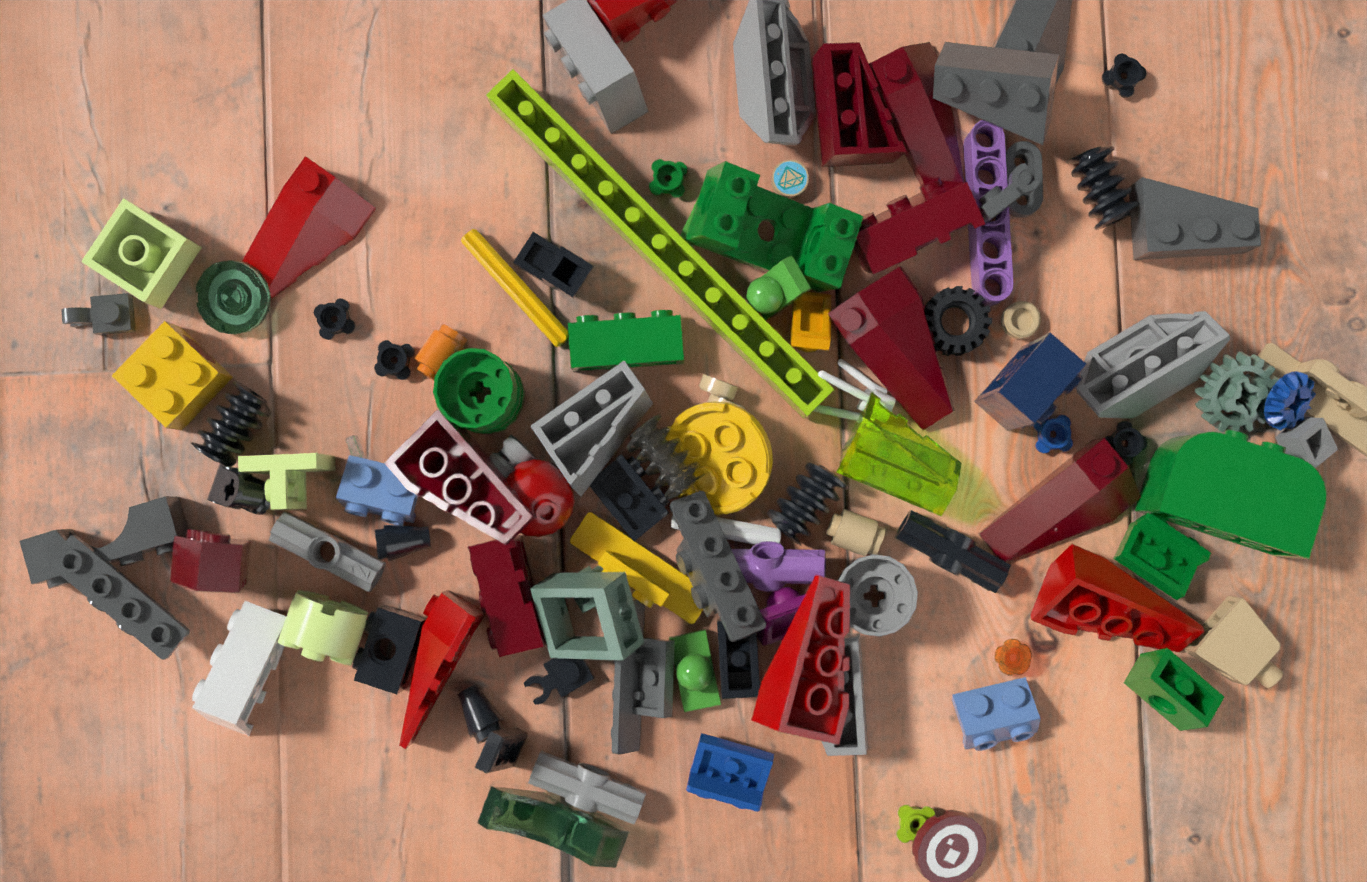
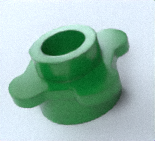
(660, 171)

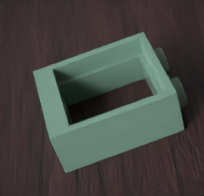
(610, 594)

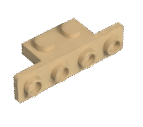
(1336, 398)

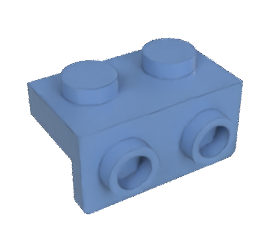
(375, 489)
(996, 714)

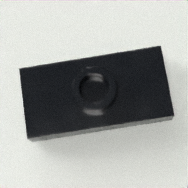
(501, 750)

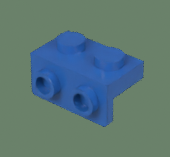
(729, 772)

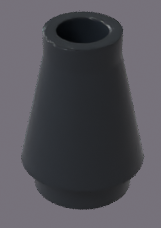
(399, 541)
(479, 714)

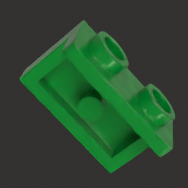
(1161, 554)

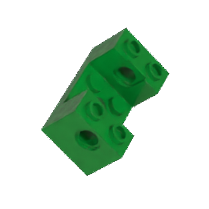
(733, 208)

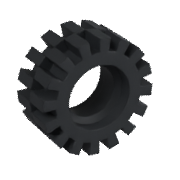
(977, 315)

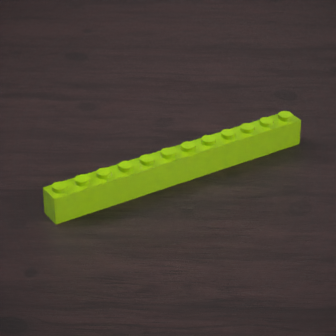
(658, 244)

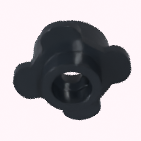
(1127, 65)
(325, 313)
(387, 352)
(1135, 441)

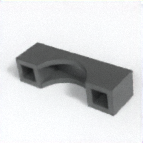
(147, 529)

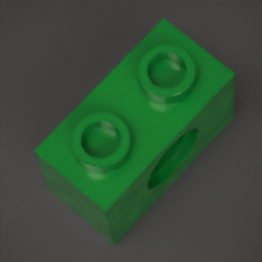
(1174, 689)

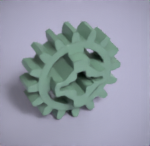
(1235, 392)

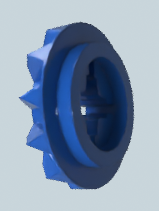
(1289, 400)

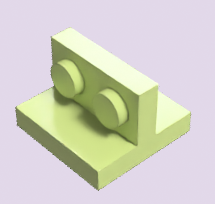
(287, 476)

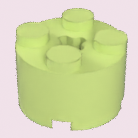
(323, 627)

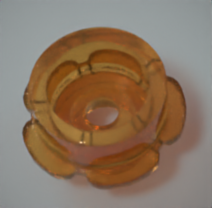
(1022, 661)

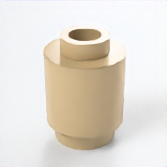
(856, 533)

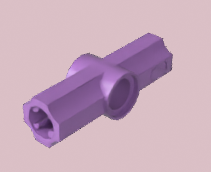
(772, 566)

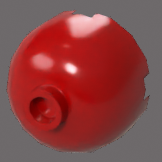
(545, 494)

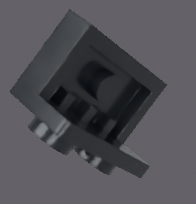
(629, 497)

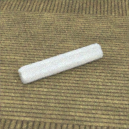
(744, 531)

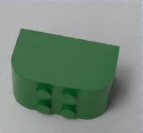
(1236, 492)

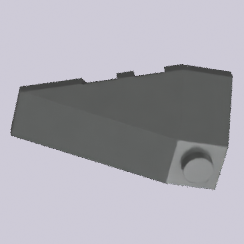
(1037, 28)

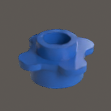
(1063, 439)

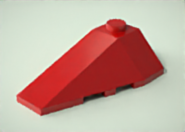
(305, 225)
(1100, 598)
(441, 645)
(806, 677)

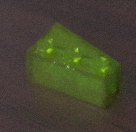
(899, 460)

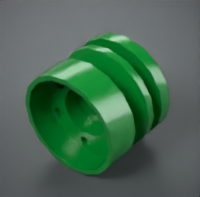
(464, 377)

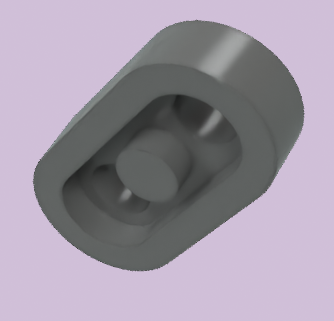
(1033, 159)

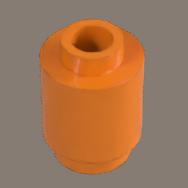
(437, 349)

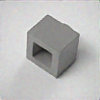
(1308, 441)

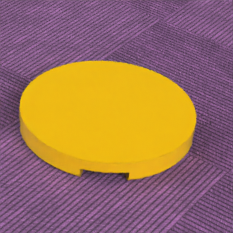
(730, 453)

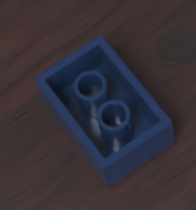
(1031, 383)

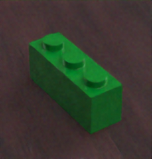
(626, 338)

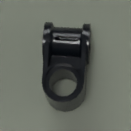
(238, 490)

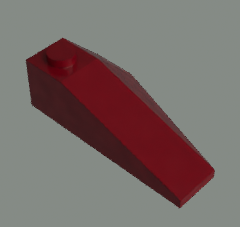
(919, 121)
(893, 339)
(459, 477)
(1074, 498)

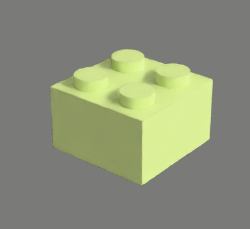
(141, 254)

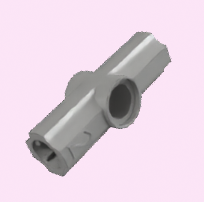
(307, 541)
(587, 787)

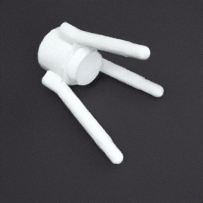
(886, 400)

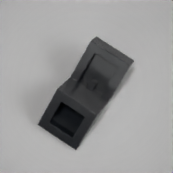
(553, 265)

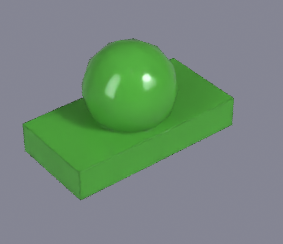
(777, 288)
(695, 671)

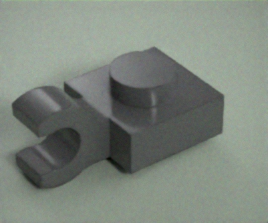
(996, 200)
(107, 314)

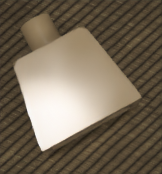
(1237, 644)

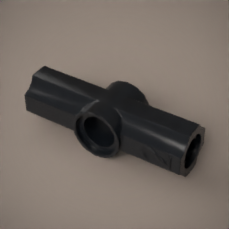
(953, 551)

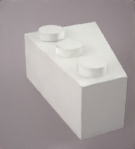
(240, 668)

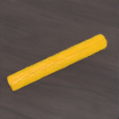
(515, 287)

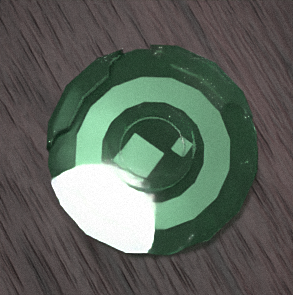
(233, 297)

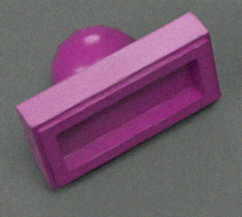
(779, 614)

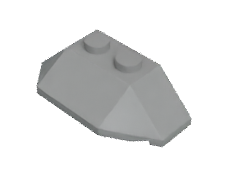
(774, 73)
(1149, 363)

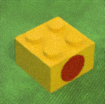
(172, 376)

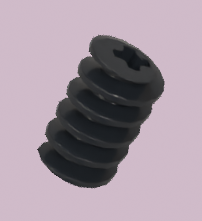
(1103, 186)
(233, 425)
(806, 501)

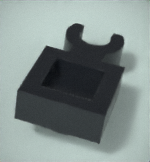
(563, 675)

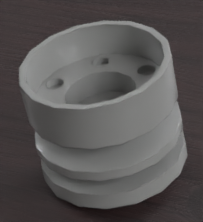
(891, 579)

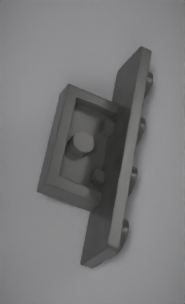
(713, 568)
(119, 597)
(641, 688)

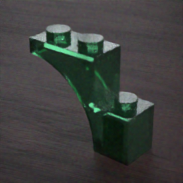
(548, 821)

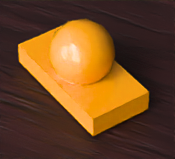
(811, 322)

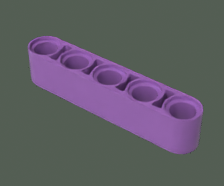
(996, 232)

